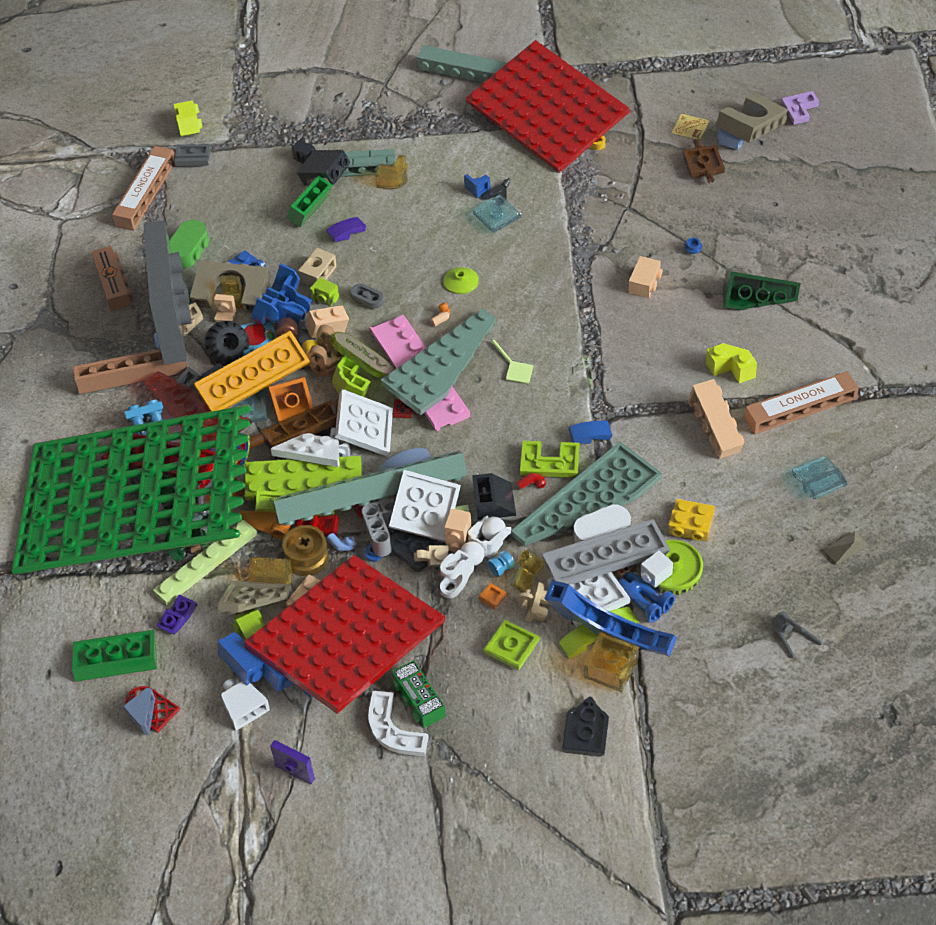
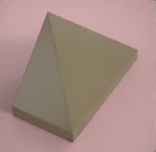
(845, 548)

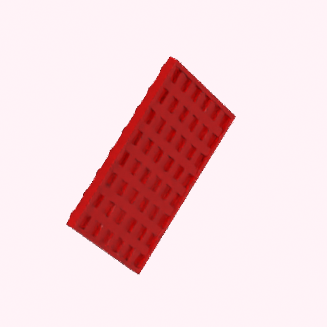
(547, 105)
(344, 633)

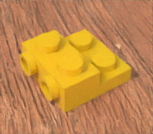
(691, 520)

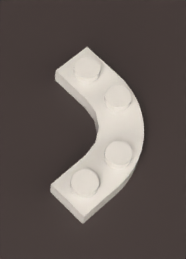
(388, 734)

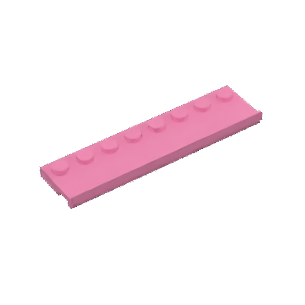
(401, 344)

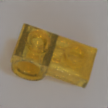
(232, 286)
(526, 568)

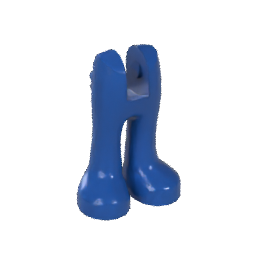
(637, 585)

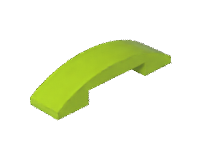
(581, 637)

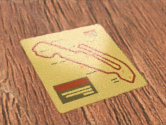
(690, 126)

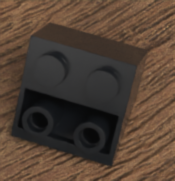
(493, 496)

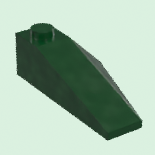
(750, 291)

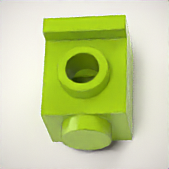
(324, 292)

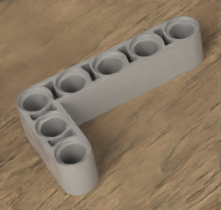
(376, 518)

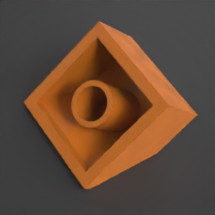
(290, 398)

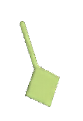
(517, 371)

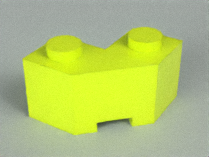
(187, 118)
(731, 358)

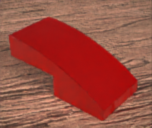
(326, 524)

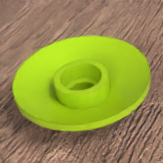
(460, 280)

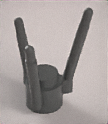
(785, 624)

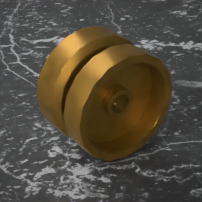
(306, 550)

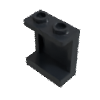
(324, 163)

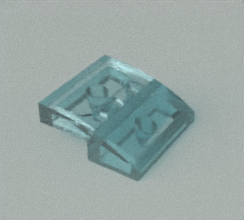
(819, 477)

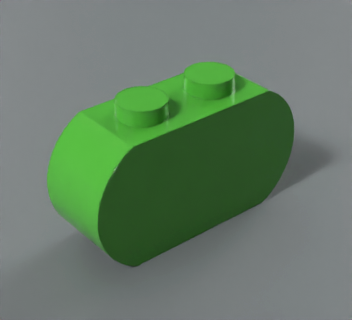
(189, 241)

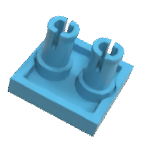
(136, 414)

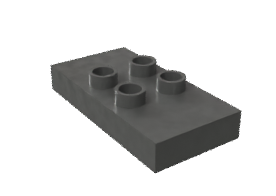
(166, 292)

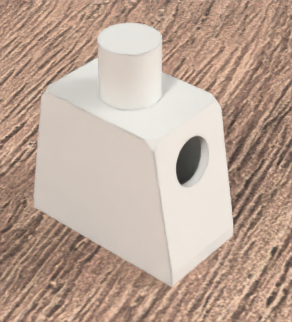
(243, 703)

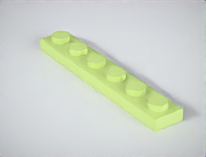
(203, 564)

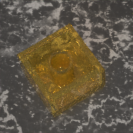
(611, 662)

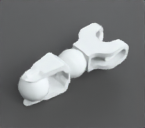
(462, 563)

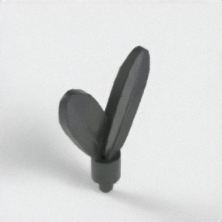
(499, 189)

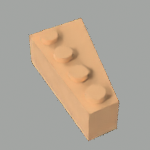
(716, 418)

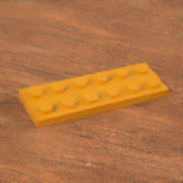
(252, 373)

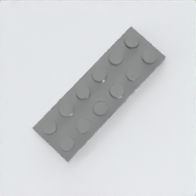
(605, 553)

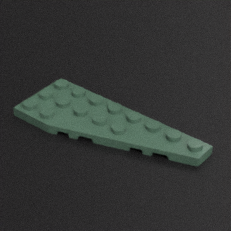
(434, 370)
(612, 479)

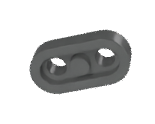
(367, 296)

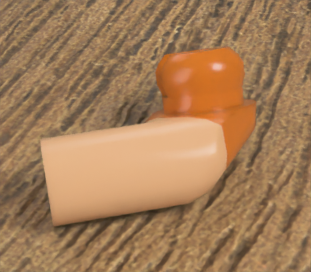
(444, 312)

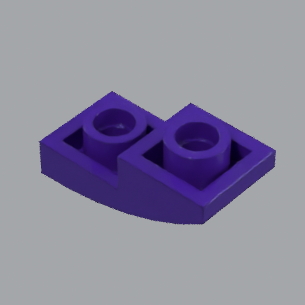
(342, 229)
(177, 616)

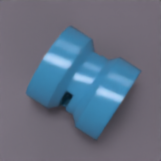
(501, 563)

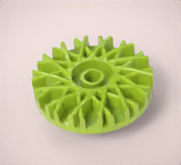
(686, 567)

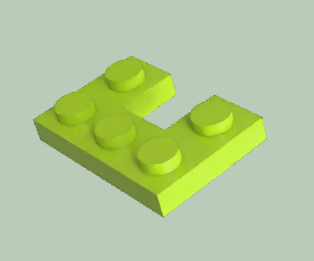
(562, 466)

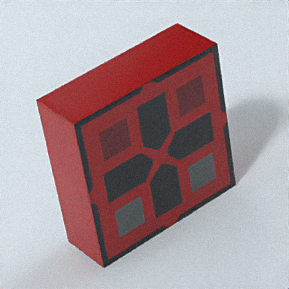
(401, 410)

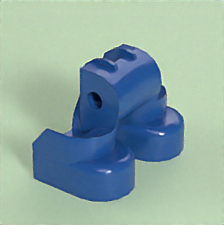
(284, 288)

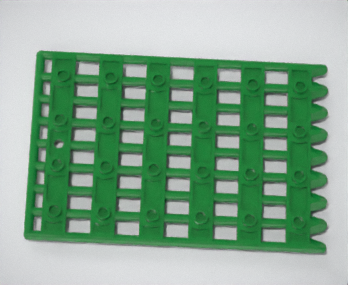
(115, 488)

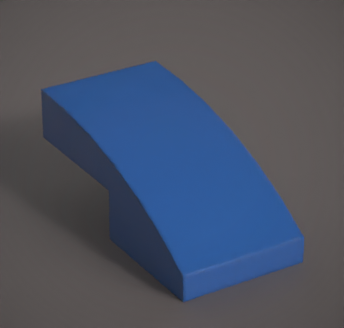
(587, 431)

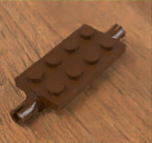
(309, 421)

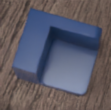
(478, 185)

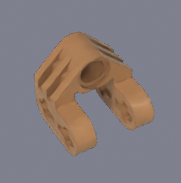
(318, 357)

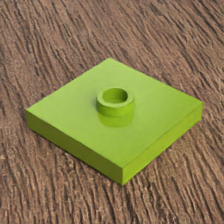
(511, 644)

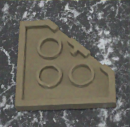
(249, 595)

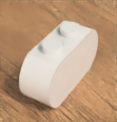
(601, 522)

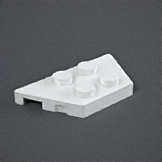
(310, 449)

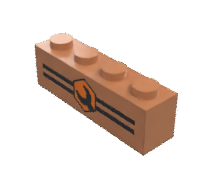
(111, 279)

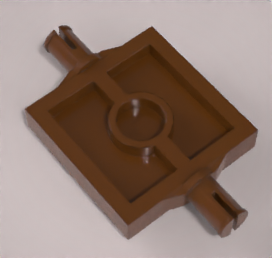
(703, 161)

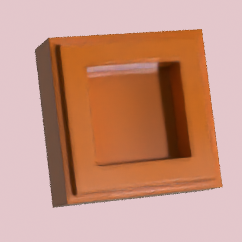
(492, 596)

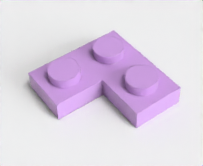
(798, 104)

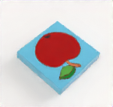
(259, 334)

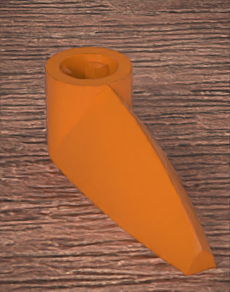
(265, 522)

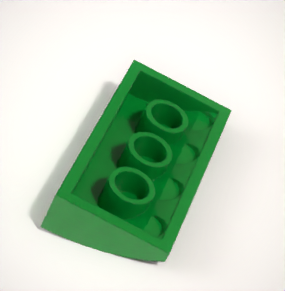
(114, 655)

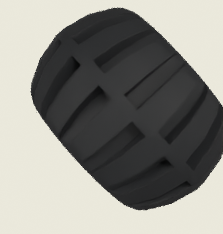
(226, 332)

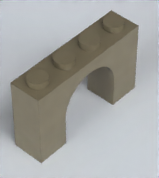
(760, 118)
(209, 277)

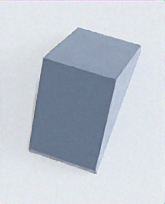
(141, 710)

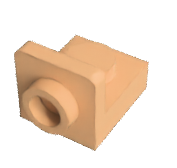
(225, 308)

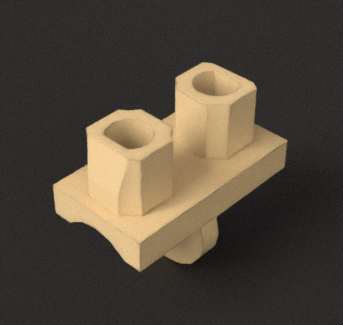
(534, 610)

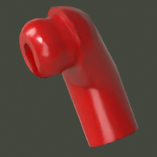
(532, 478)

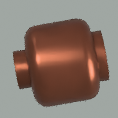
(285, 325)

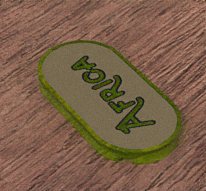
(361, 354)

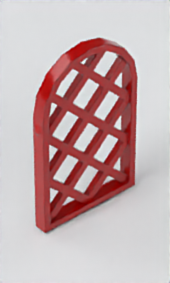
(175, 709)

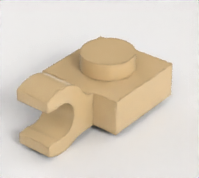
(434, 555)

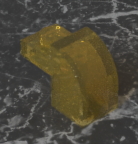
(394, 176)

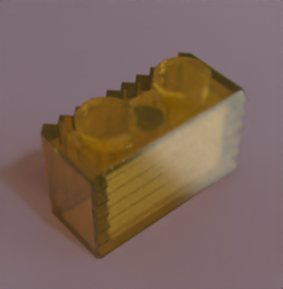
(270, 570)

